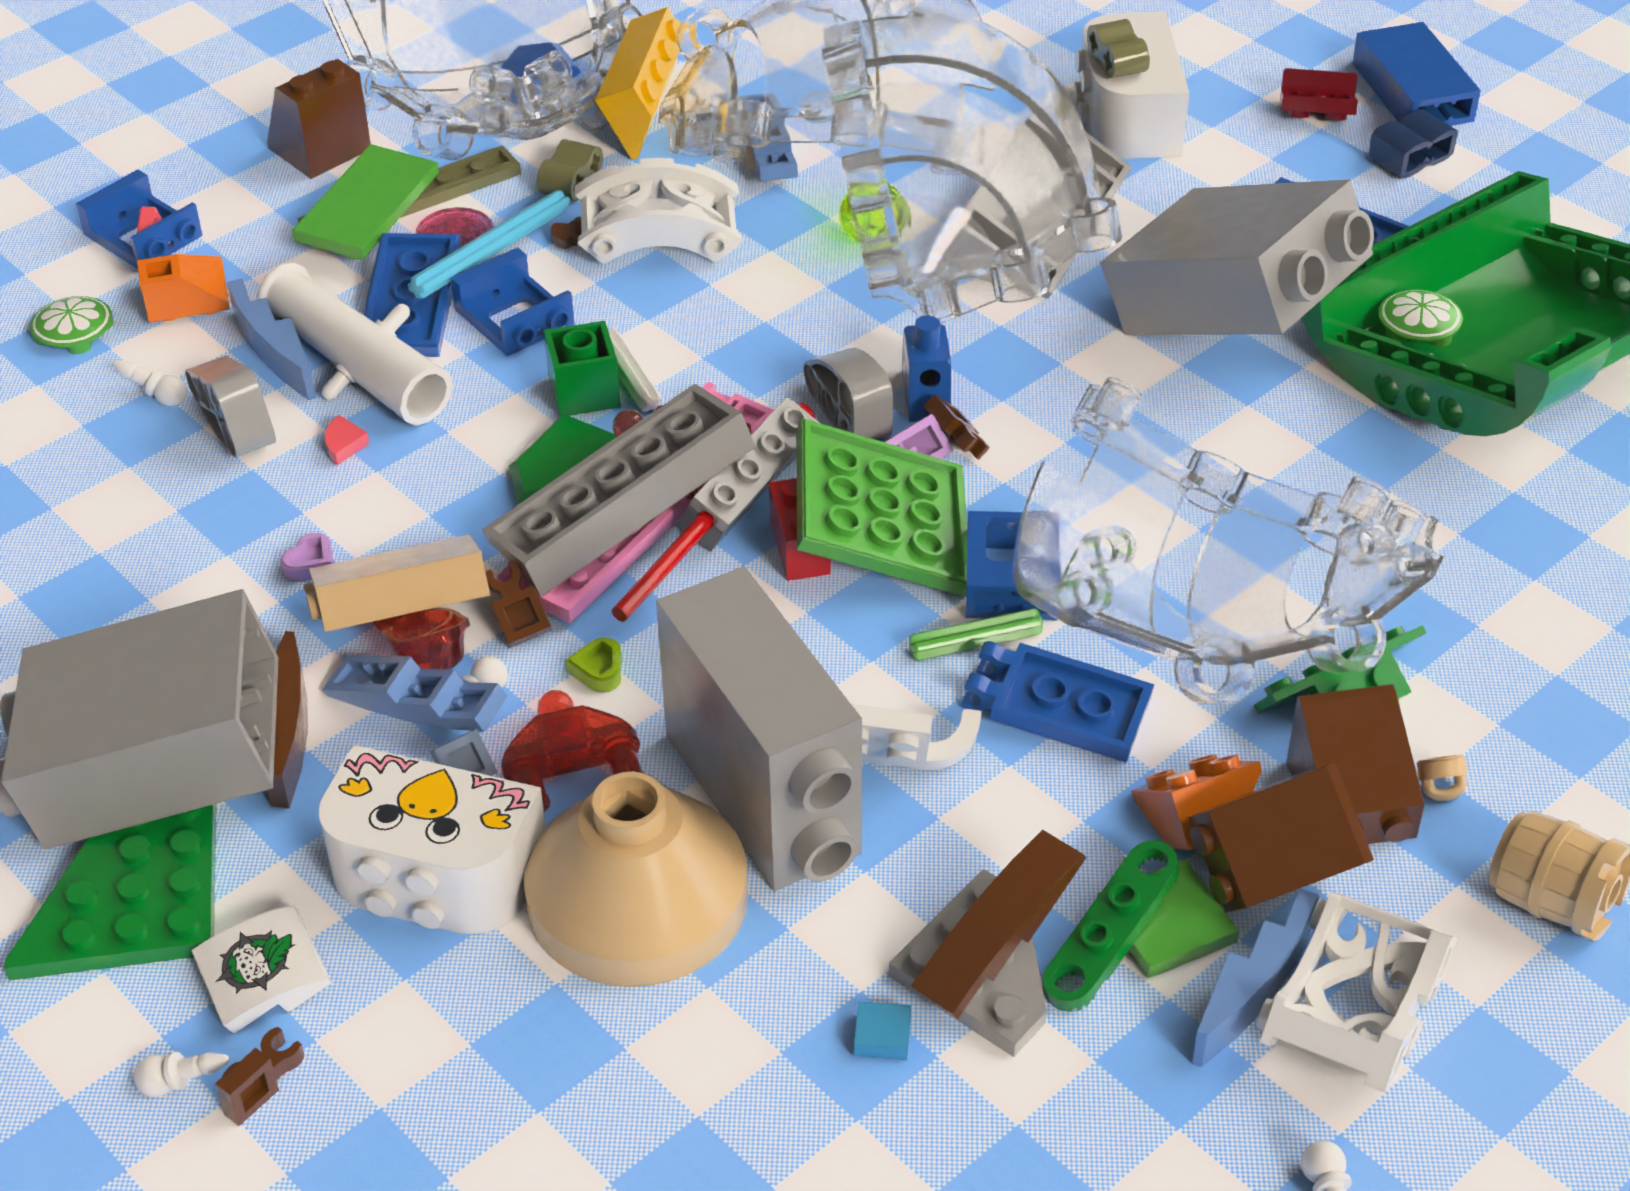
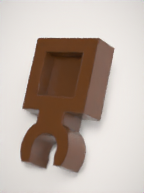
(956, 426)
(518, 611)

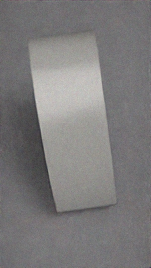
(852, 392)
(232, 404)

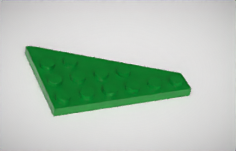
(126, 900)

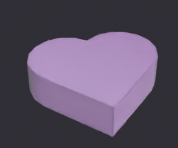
(310, 552)

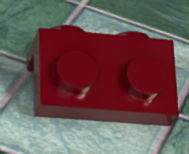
(1318, 92)

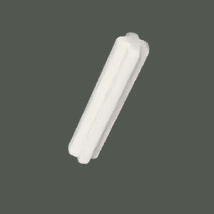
(633, 375)

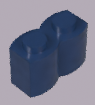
(1412, 143)

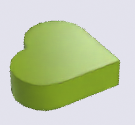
(597, 665)

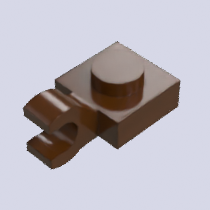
(254, 1079)

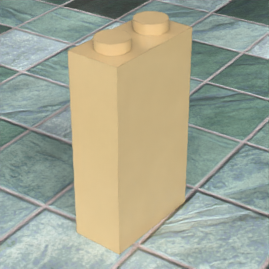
(396, 583)

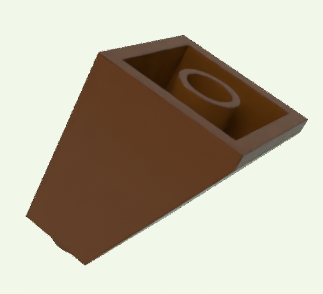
(319, 119)
(1372, 753)
(1279, 838)

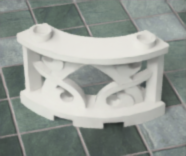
(615, 226)
(1316, 1025)

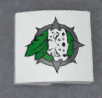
(260, 966)

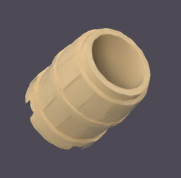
(1561, 872)

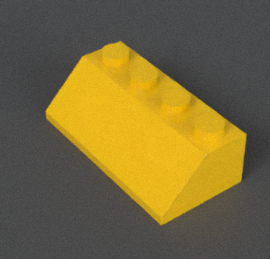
(639, 77)

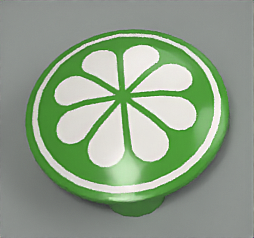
(1420, 317)
(71, 323)

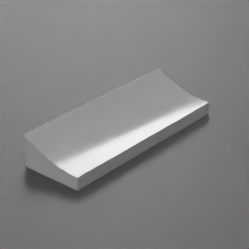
(620, 487)

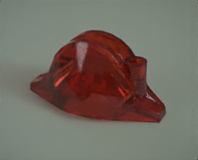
(428, 636)

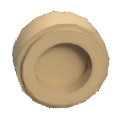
(1443, 767)

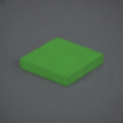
(1184, 926)

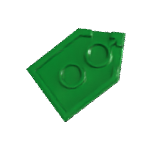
(554, 453)

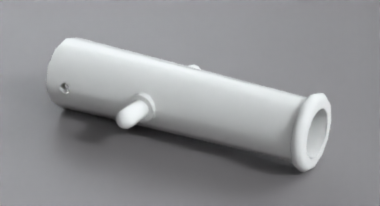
(358, 346)

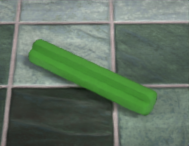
(974, 634)

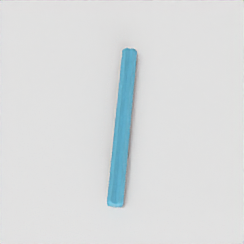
(488, 244)

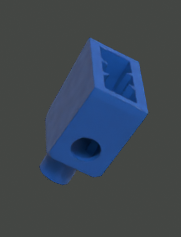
(925, 352)

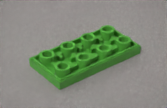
(365, 202)

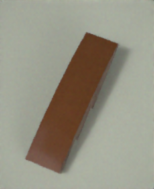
(290, 723)
(997, 922)

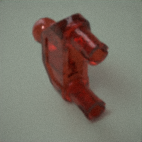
(569, 741)

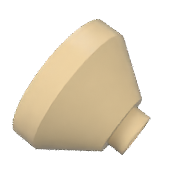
(636, 884)

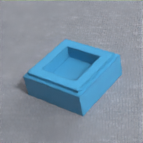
(882, 1030)

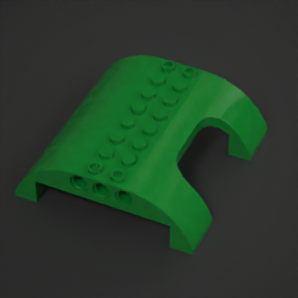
(1535, 303)

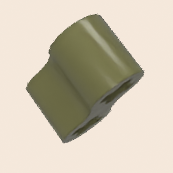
(1118, 48)
(568, 167)

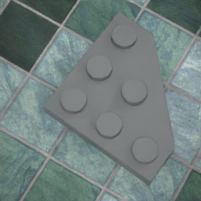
(1003, 1009)

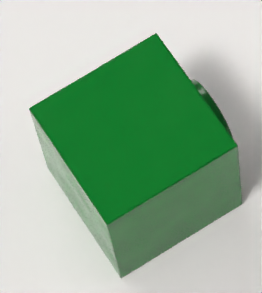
(582, 368)

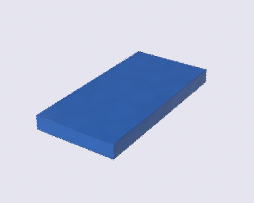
(397, 261)

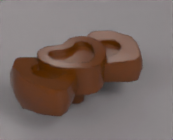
(565, 235)

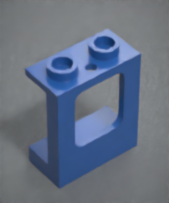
(116, 212)
(500, 285)
(989, 582)

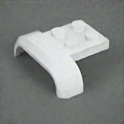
(904, 738)

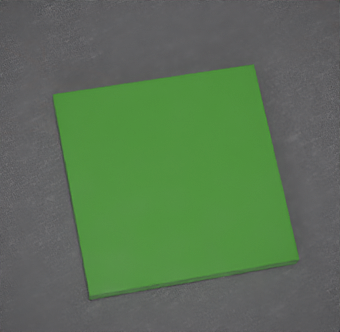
(881, 507)

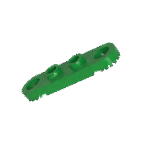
(1111, 925)

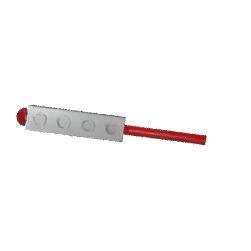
(725, 498)

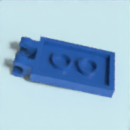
(1059, 698)

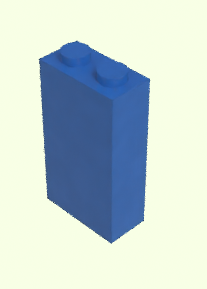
(1415, 73)

